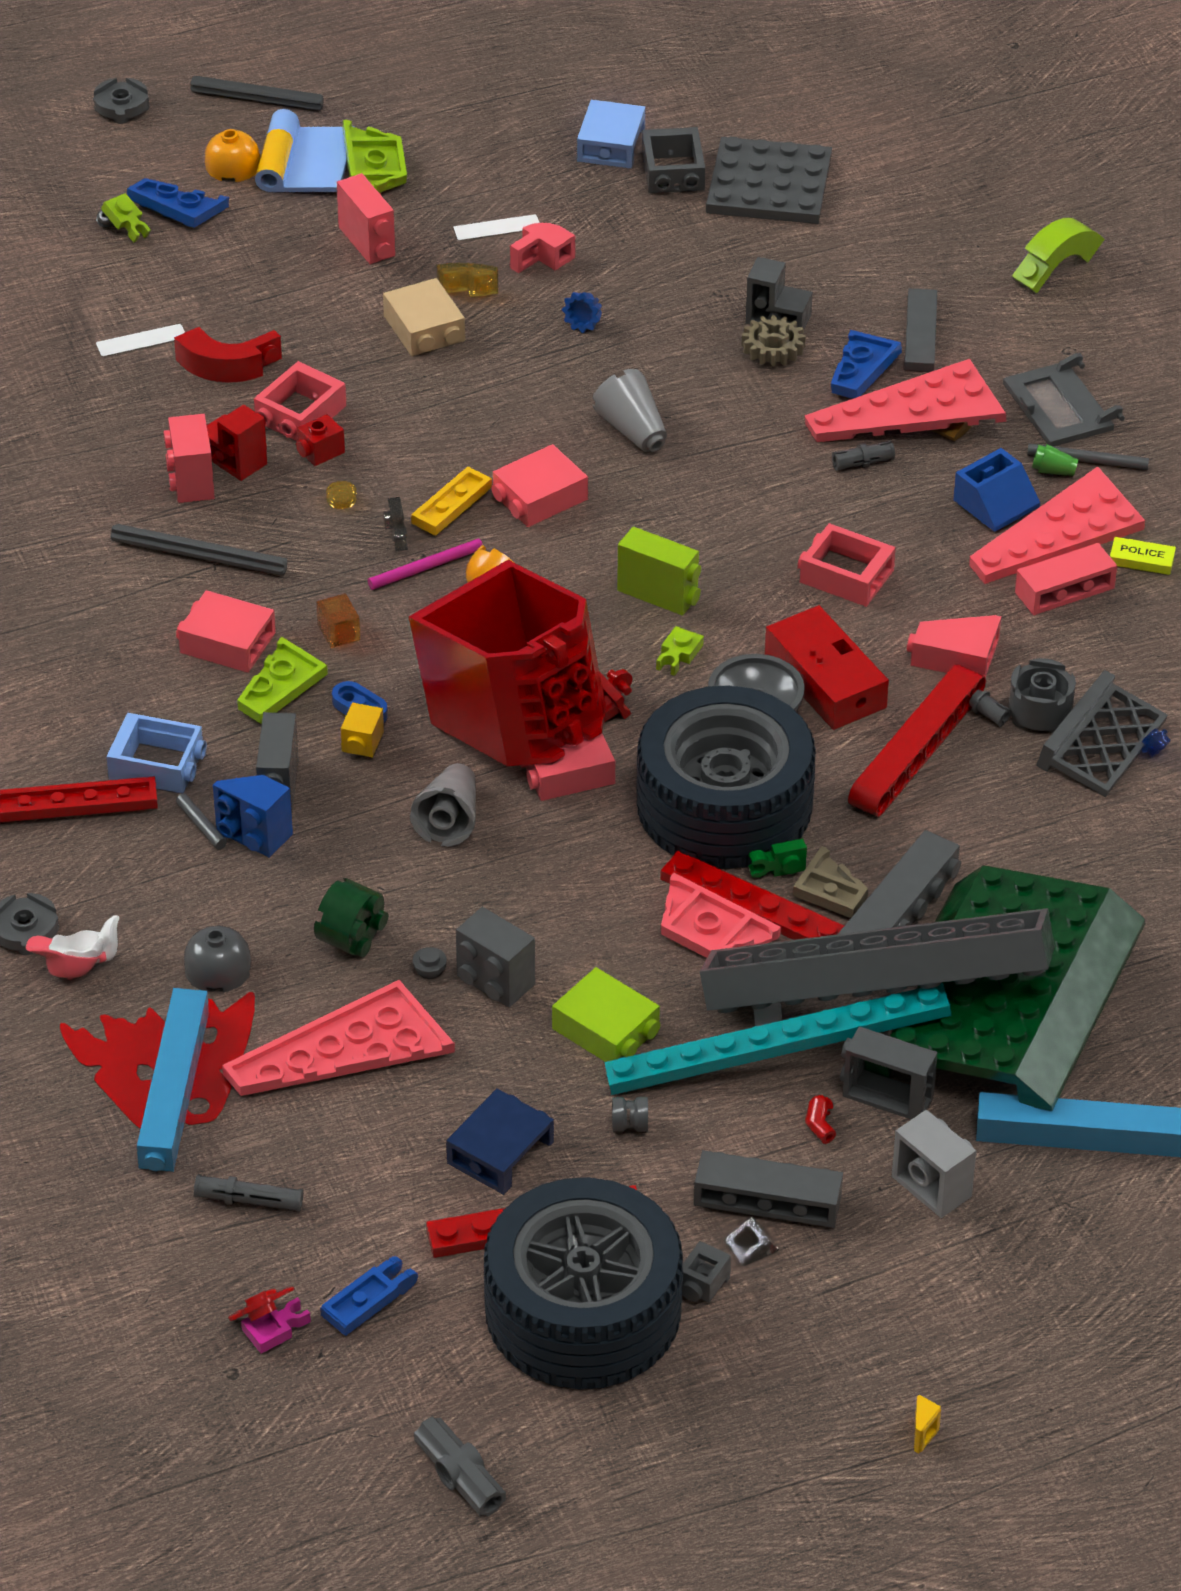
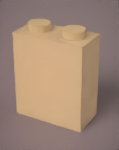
(424, 317)

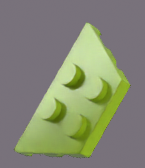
(375, 155)

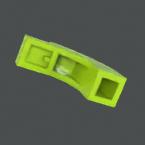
(1052, 246)

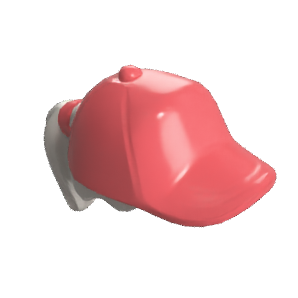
(77, 953)

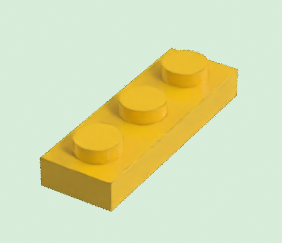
(451, 501)

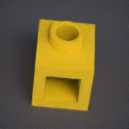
(362, 729)

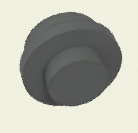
(429, 962)

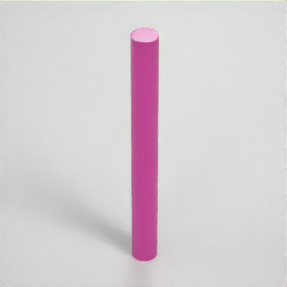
(424, 564)

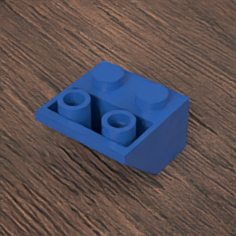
(995, 490)
(254, 812)

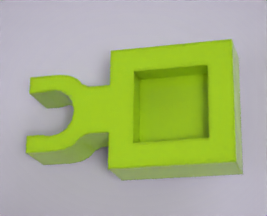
(126, 214)
(679, 647)

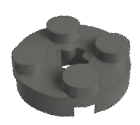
(121, 99)
(34, 908)

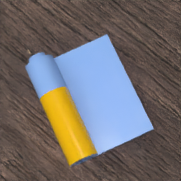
(300, 156)

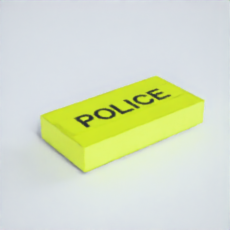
(1143, 555)

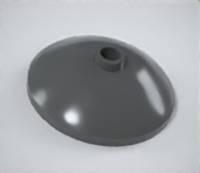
(762, 674)

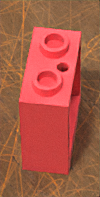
(300, 378)
(842, 582)

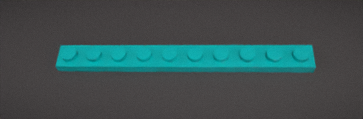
(776, 1039)

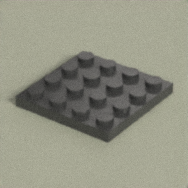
(769, 180)

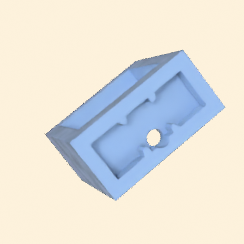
(161, 734)

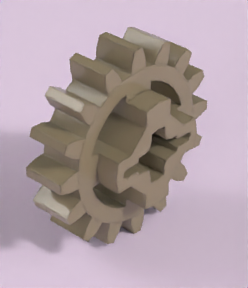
(773, 340)

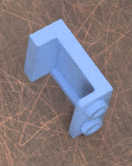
(610, 133)

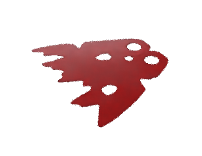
(139, 1044)

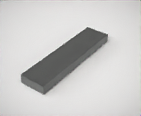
(921, 330)

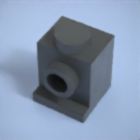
(701, 1278)

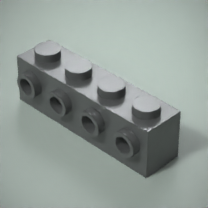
(768, 1188)

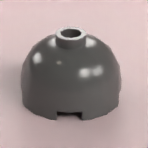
(217, 959)

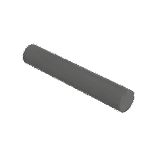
(201, 821)

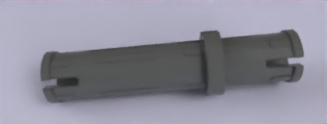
(246, 1192)

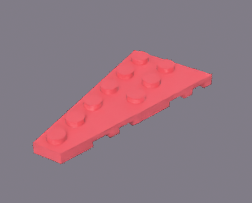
(914, 405)

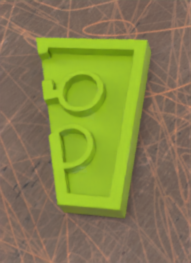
(281, 680)

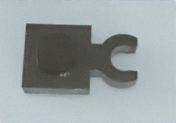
(394, 521)

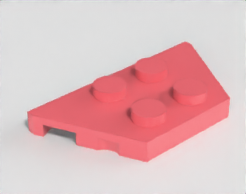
(710, 922)

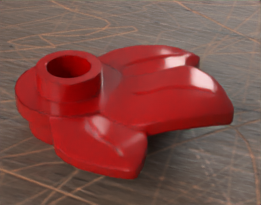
(260, 1304)

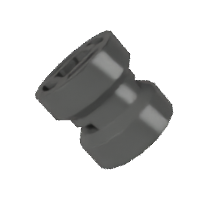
(638, 1114)

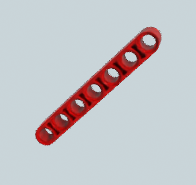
(915, 741)

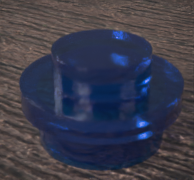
(1155, 742)

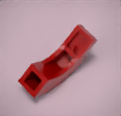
(225, 361)

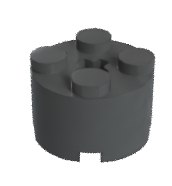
(1041, 695)

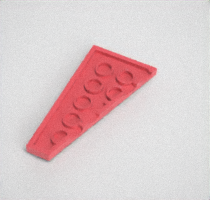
(1075, 518)
(361, 1036)

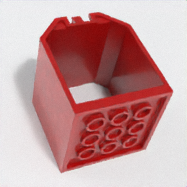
(511, 666)

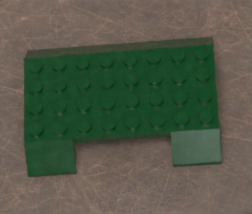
(1030, 1025)

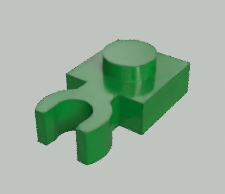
(782, 859)

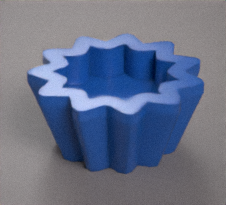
(582, 311)

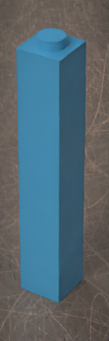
(173, 1080)
(1081, 1125)

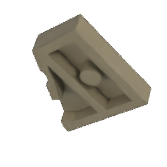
(830, 885)

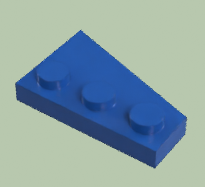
(185, 207)
(862, 363)

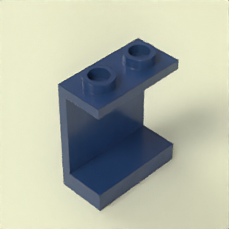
(497, 1139)

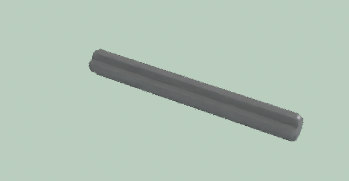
(257, 93)

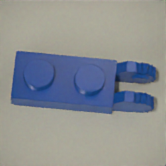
(368, 1295)

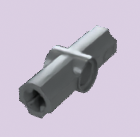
(460, 1466)

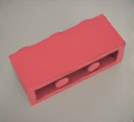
(1065, 579)

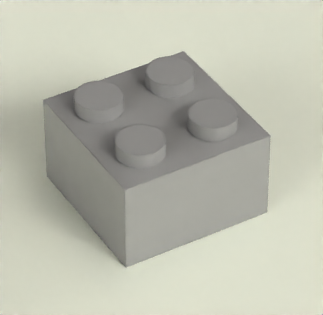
(934, 1163)

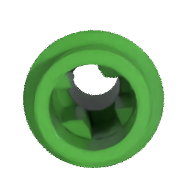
(1053, 461)

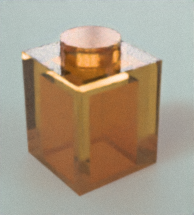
(338, 620)

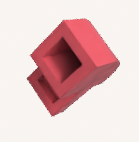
(542, 243)

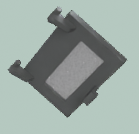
(1060, 402)

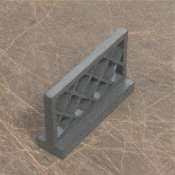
(1076, 726)

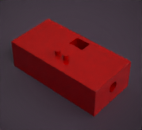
(835, 671)

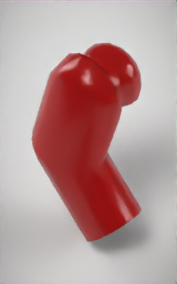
(816, 1116)

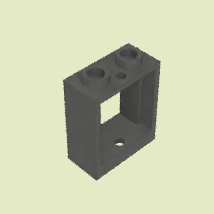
(673, 144)
(883, 1091)

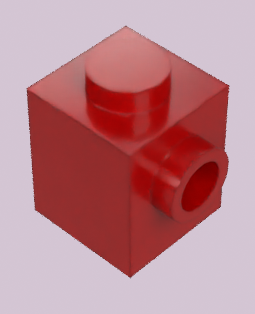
(320, 440)

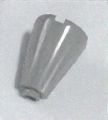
(631, 409)
(446, 807)

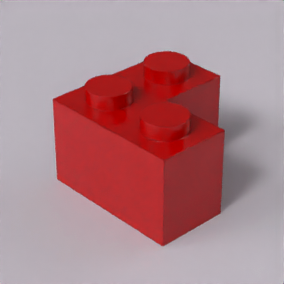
(239, 442)

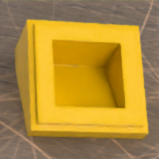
(926, 1422)

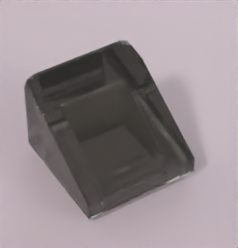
(751, 1242)

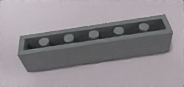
(909, 885)

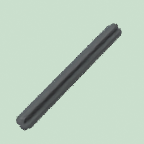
(199, 549)

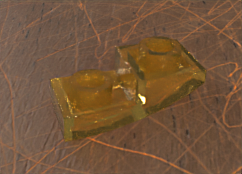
(474, 277)

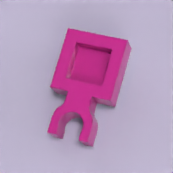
(275, 1326)

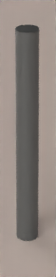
(1099, 457)

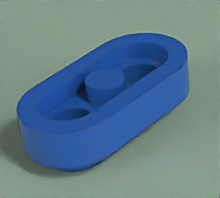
(348, 692)

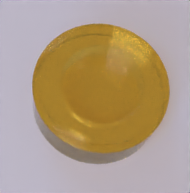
(341, 494)

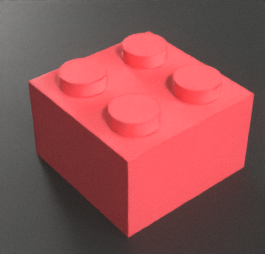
(189, 458)

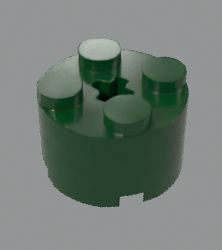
(350, 917)

